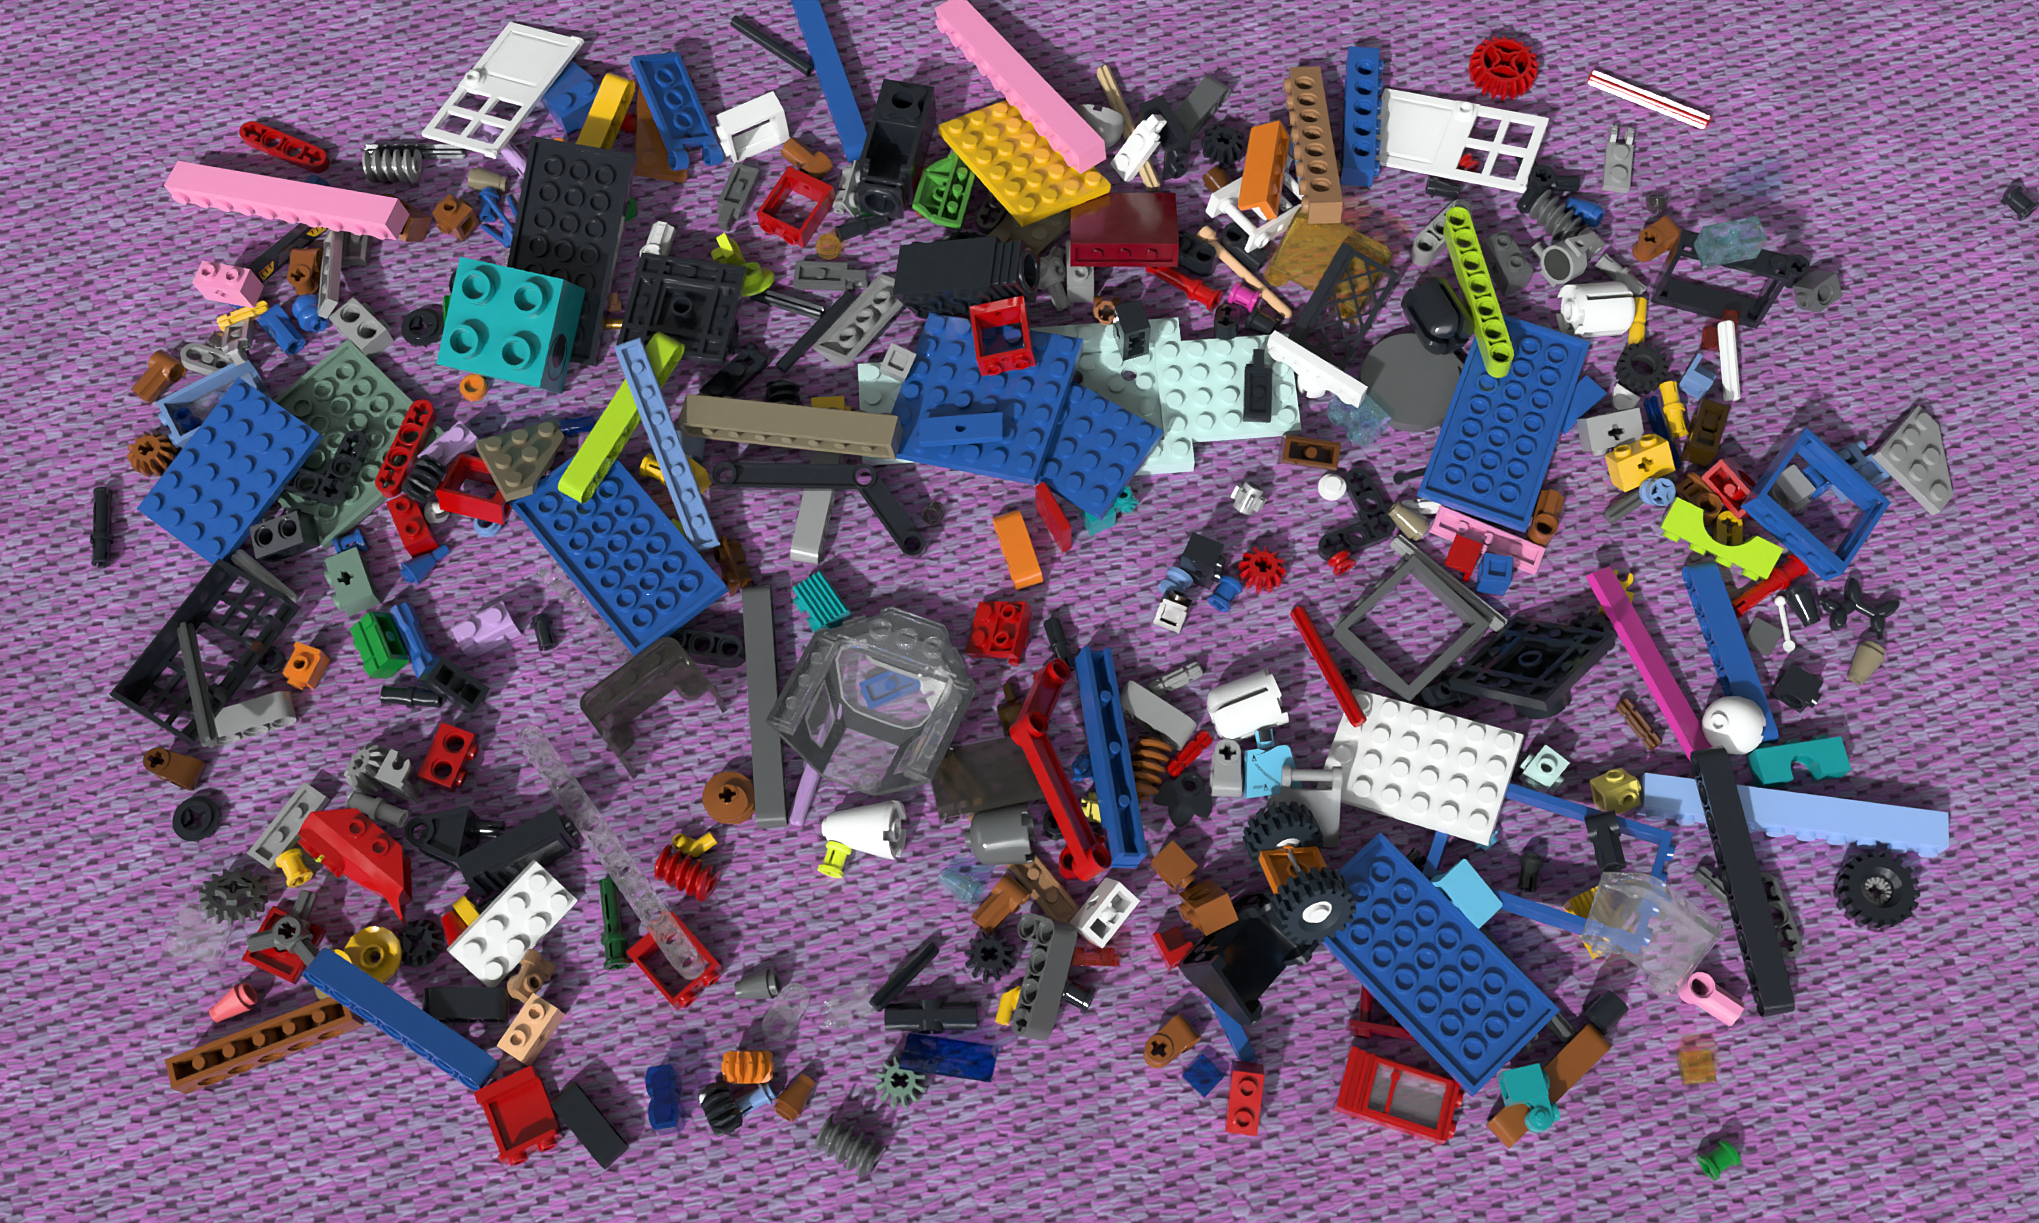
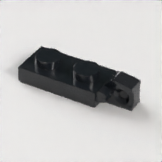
(1257, 389)

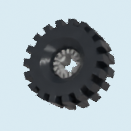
(1889, 878)

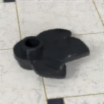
(1184, 803)

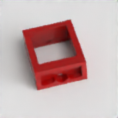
(805, 185)
(986, 316)
(451, 500)
(647, 947)

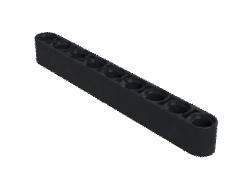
(1742, 881)

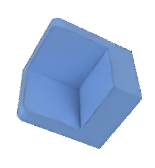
(1697, 379)

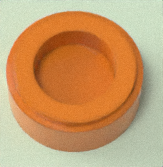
(473, 387)

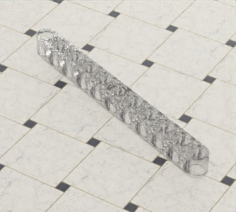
(617, 858)

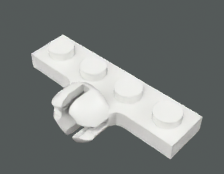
(1315, 373)

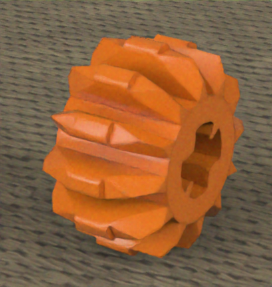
(747, 1066)

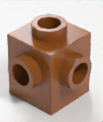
(455, 217)

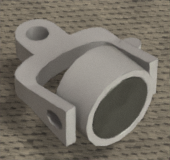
(1568, 257)

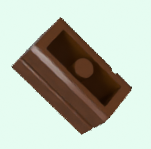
(1309, 452)

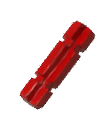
(1188, 753)

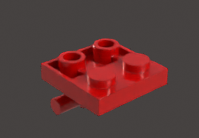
(1000, 630)

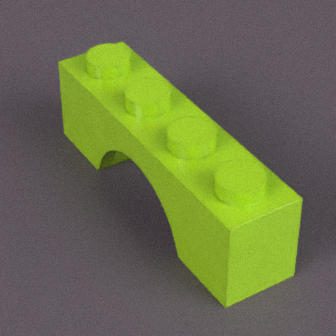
(1685, 522)

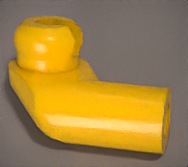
(694, 846)
(1007, 1005)

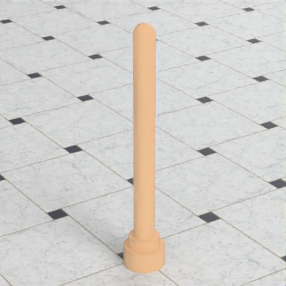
(1208, 236)

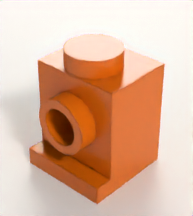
(308, 674)

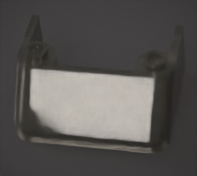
(639, 686)

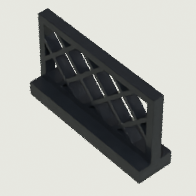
(1323, 292)

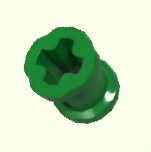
(1718, 1159)

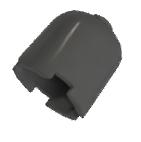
(1002, 835)

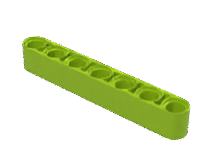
(1478, 302)
(616, 425)

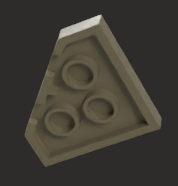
(521, 457)

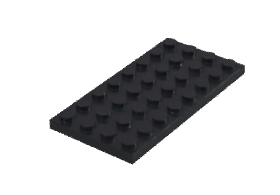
(573, 226)

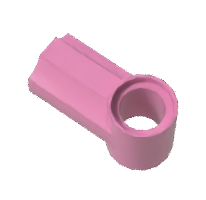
(1712, 998)

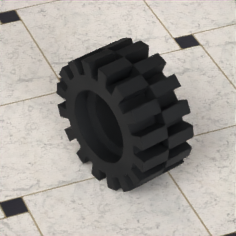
(1647, 355)

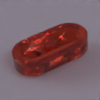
(1102, 957)

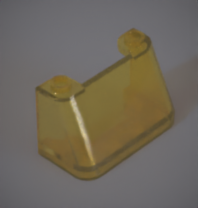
(1307, 252)

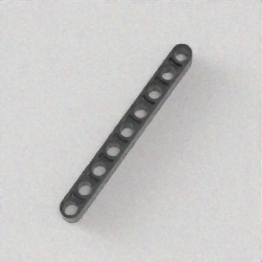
(762, 694)

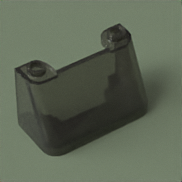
(983, 779)

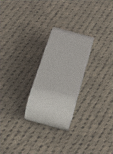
(1431, 239)
(1156, 715)
(255, 716)

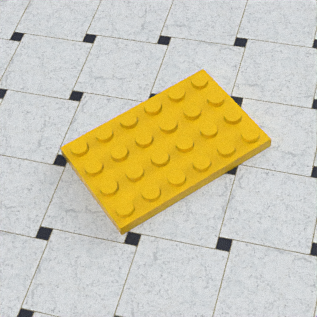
(1019, 163)

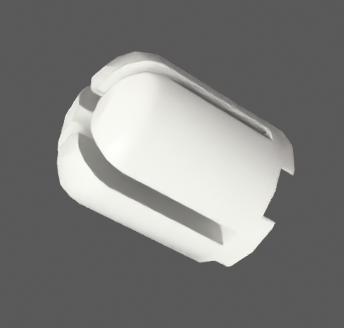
(1596, 309)
(1246, 706)

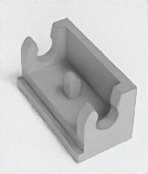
(395, 776)

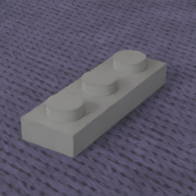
(283, 830)

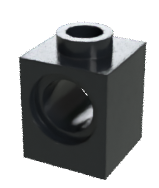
(1797, 688)

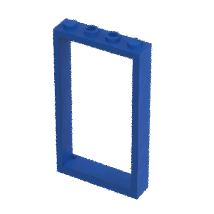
(1572, 810)

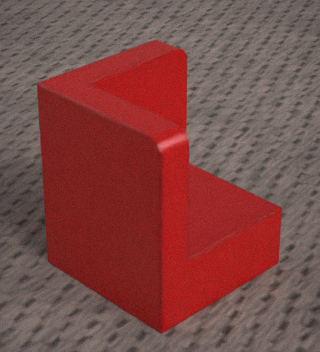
(1463, 555)
(1171, 946)

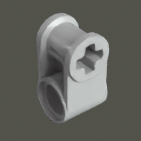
(1226, 774)

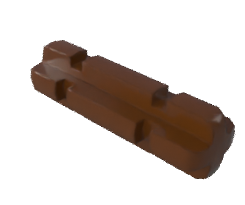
(1639, 724)

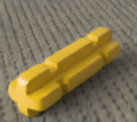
(242, 313)

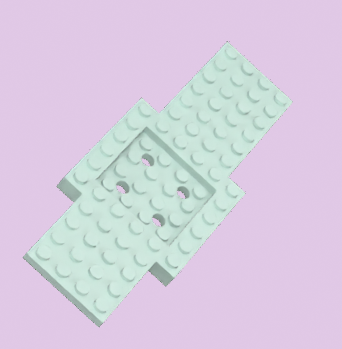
(1180, 387)

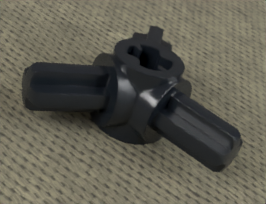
(1542, 179)

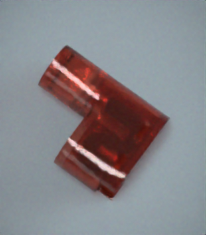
(1710, 338)

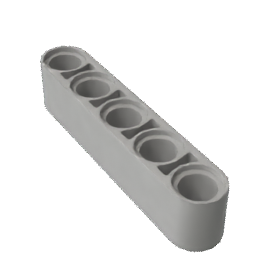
(814, 516)

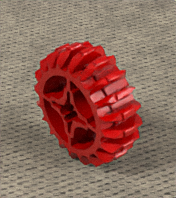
(1503, 59)

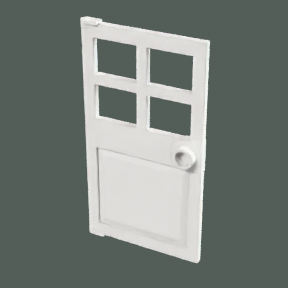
(514, 70)
(1432, 132)

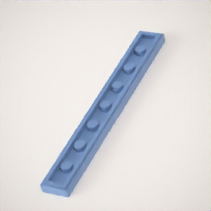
(666, 445)

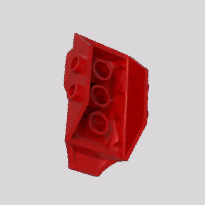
(361, 852)

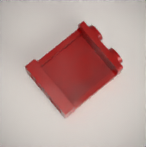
(520, 1115)

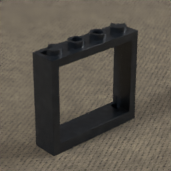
(1713, 302)

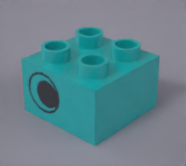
(511, 325)

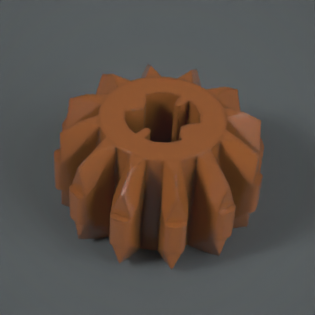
(151, 453)

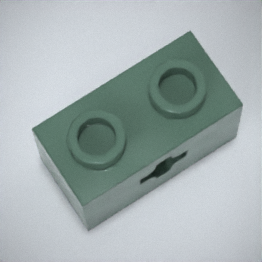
(346, 569)

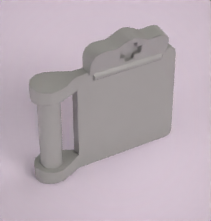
(1322, 802)

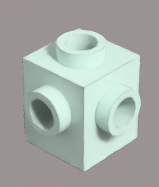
(1543, 770)

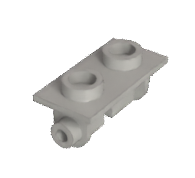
(848, 199)

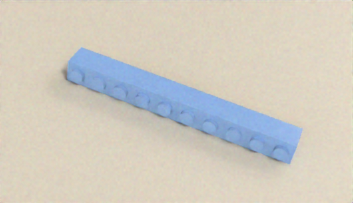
(1805, 816)

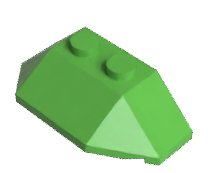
(945, 192)

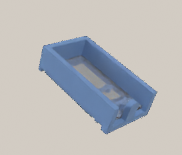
(203, 397)

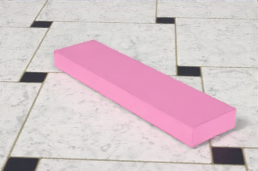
(1495, 541)

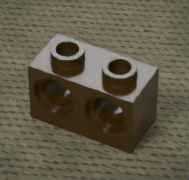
(1705, 432)

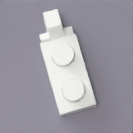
(1138, 147)

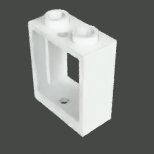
(757, 139)

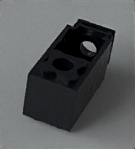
(896, 147)
(964, 273)

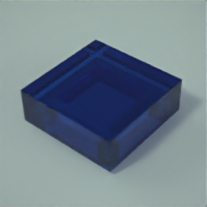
(1203, 1076)

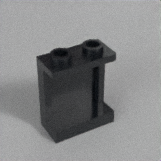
(1172, 137)

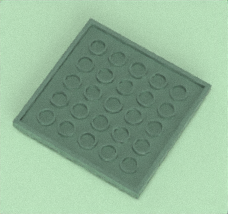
(339, 397)

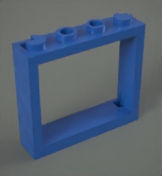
(1790, 531)

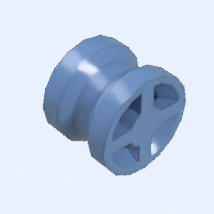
(1664, 493)
(1176, 580)

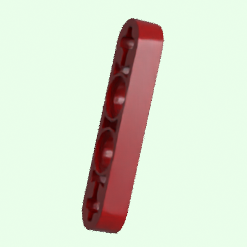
(283, 149)
(402, 447)

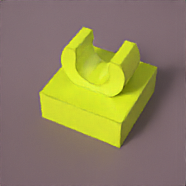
(728, 251)

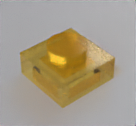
(1696, 1067)

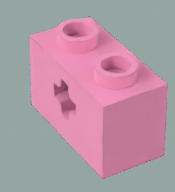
(228, 284)

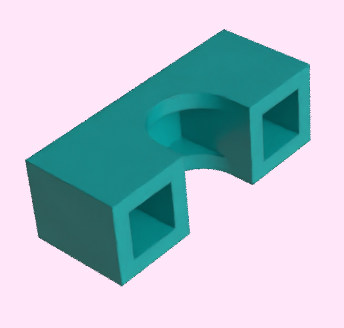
(1822, 756)

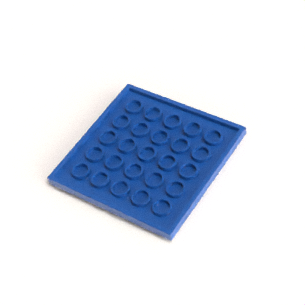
(949, 383)

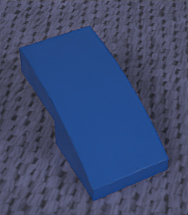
(1584, 398)

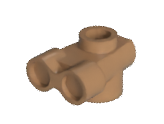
(531, 976)

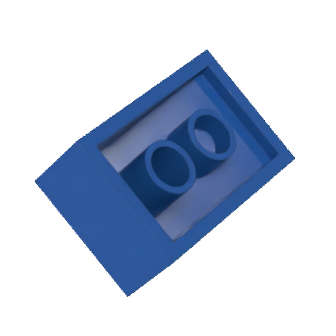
(571, 97)

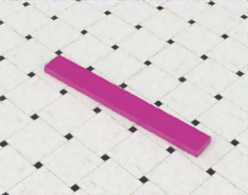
(1648, 660)

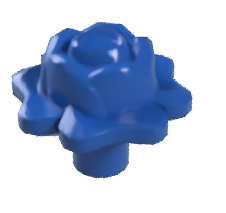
(1082, 767)

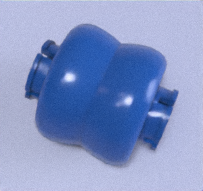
(305, 310)

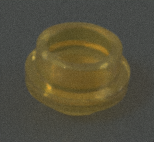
(828, 246)

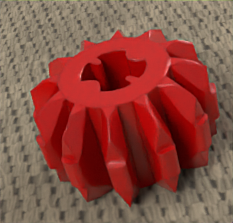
(1273, 569)

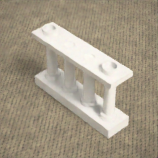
(1227, 197)

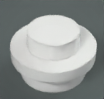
(1332, 487)

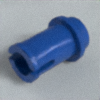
(485, 209)

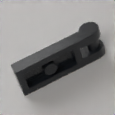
(737, 373)

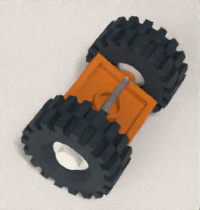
(1306, 894)

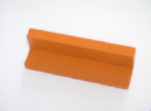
(1264, 169)

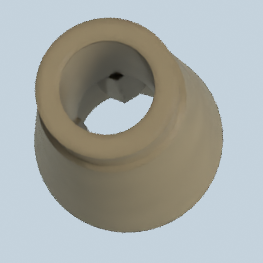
(482, 178)
(1409, 521)
(1866, 662)

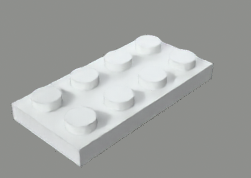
(512, 925)

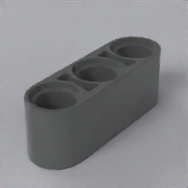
(1201, 105)

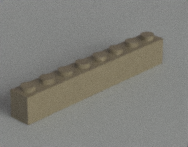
(791, 426)

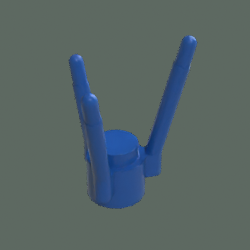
(509, 226)

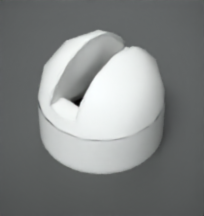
(434, 514)

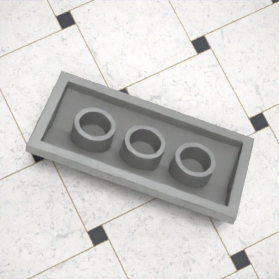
(859, 322)

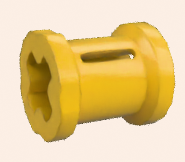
(651, 468)
(294, 867)

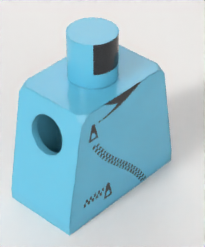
(1264, 766)

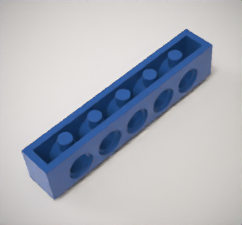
(1360, 116)

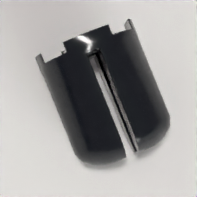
(1438, 316)

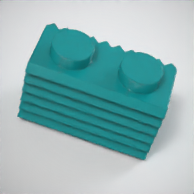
(820, 603)

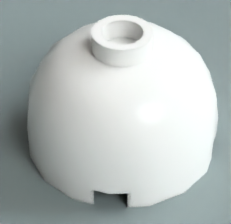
(1734, 724)

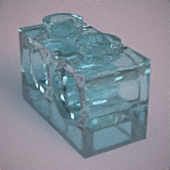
(1351, 421)

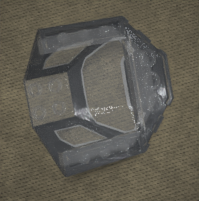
(875, 701)

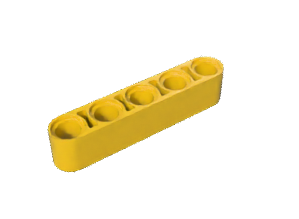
(607, 112)

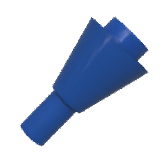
(417, 568)

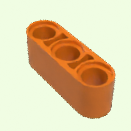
(1017, 549)

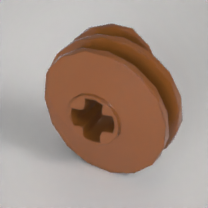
(716, 793)

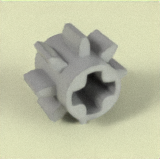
(1248, 497)

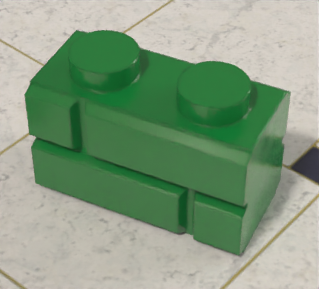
(379, 645)

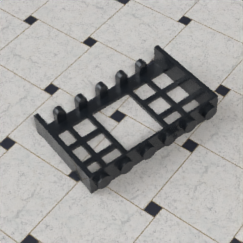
(195, 611)

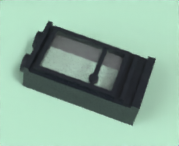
(506, 856)

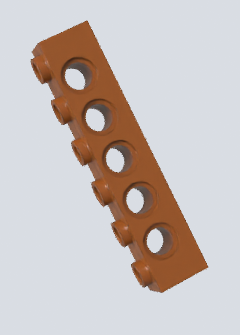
(260, 1044)

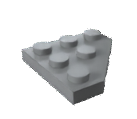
(1918, 460)

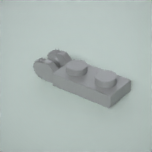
(1618, 161)

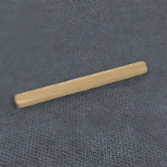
(1118, 104)

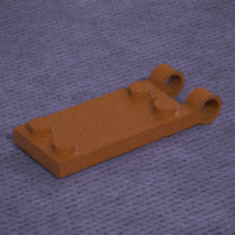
(650, 148)

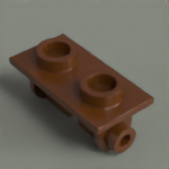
(728, 555)

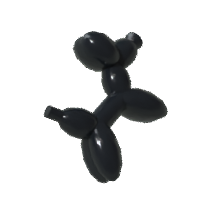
(1853, 603)

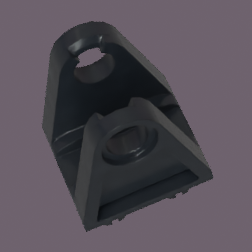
(451, 833)

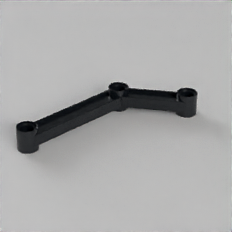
(826, 478)

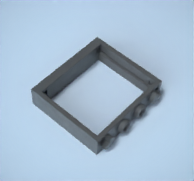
(1375, 665)

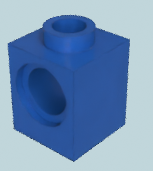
(1494, 574)

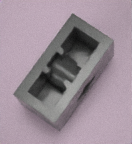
(1506, 263)

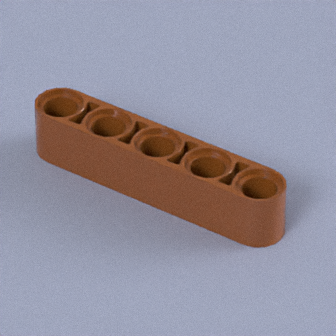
(1563, 1073)

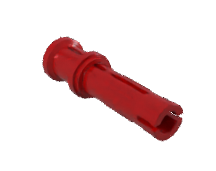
(1194, 288)
(1778, 580)

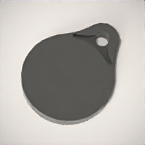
(1410, 382)

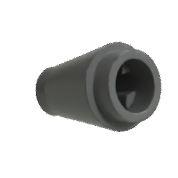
(759, 986)

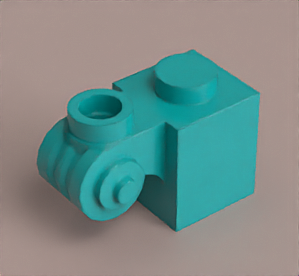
(1125, 503)
(1529, 1087)

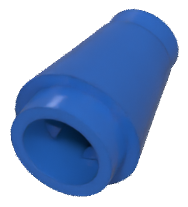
(1589, 211)

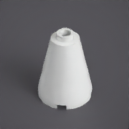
(869, 828)

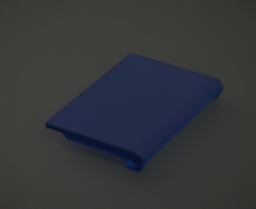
(949, 1057)

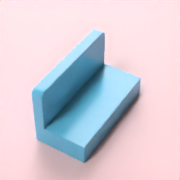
(1468, 892)

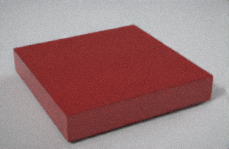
(1053, 517)
(277, 961)

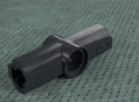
(931, 1016)

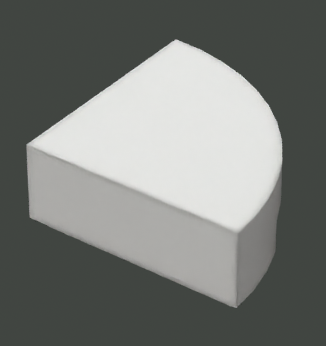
(1623, 398)

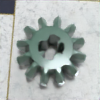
(899, 1093)

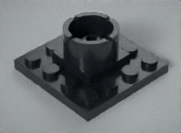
(686, 301)
(1533, 665)

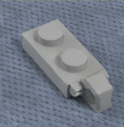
(238, 340)

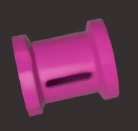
(1244, 297)

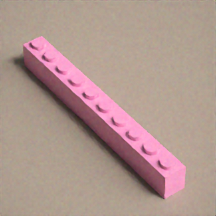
(1021, 85)
(287, 200)

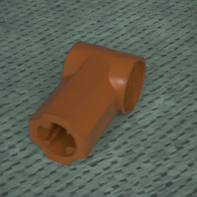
(805, 159)
(1104, 308)
(162, 370)
(1545, 517)
(1005, 899)

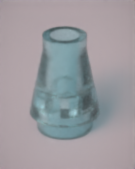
(963, 886)

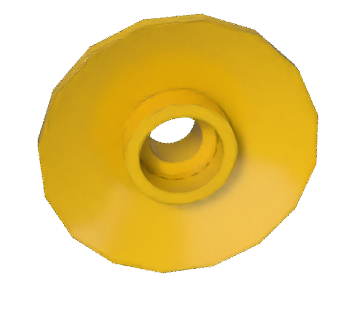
(371, 941)

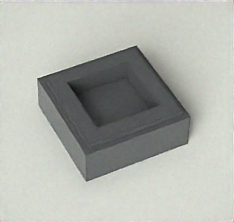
(1762, 637)

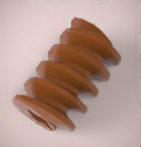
(1146, 765)

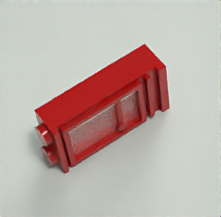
(1398, 1096)

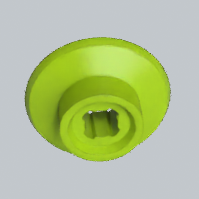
(757, 279)

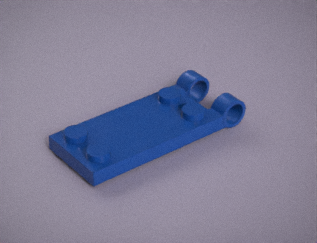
(676, 108)

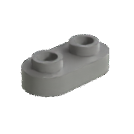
(209, 358)

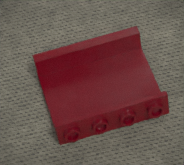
(1125, 231)

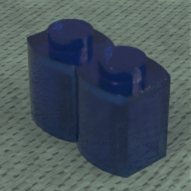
(665, 1089)

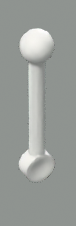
(1788, 645)

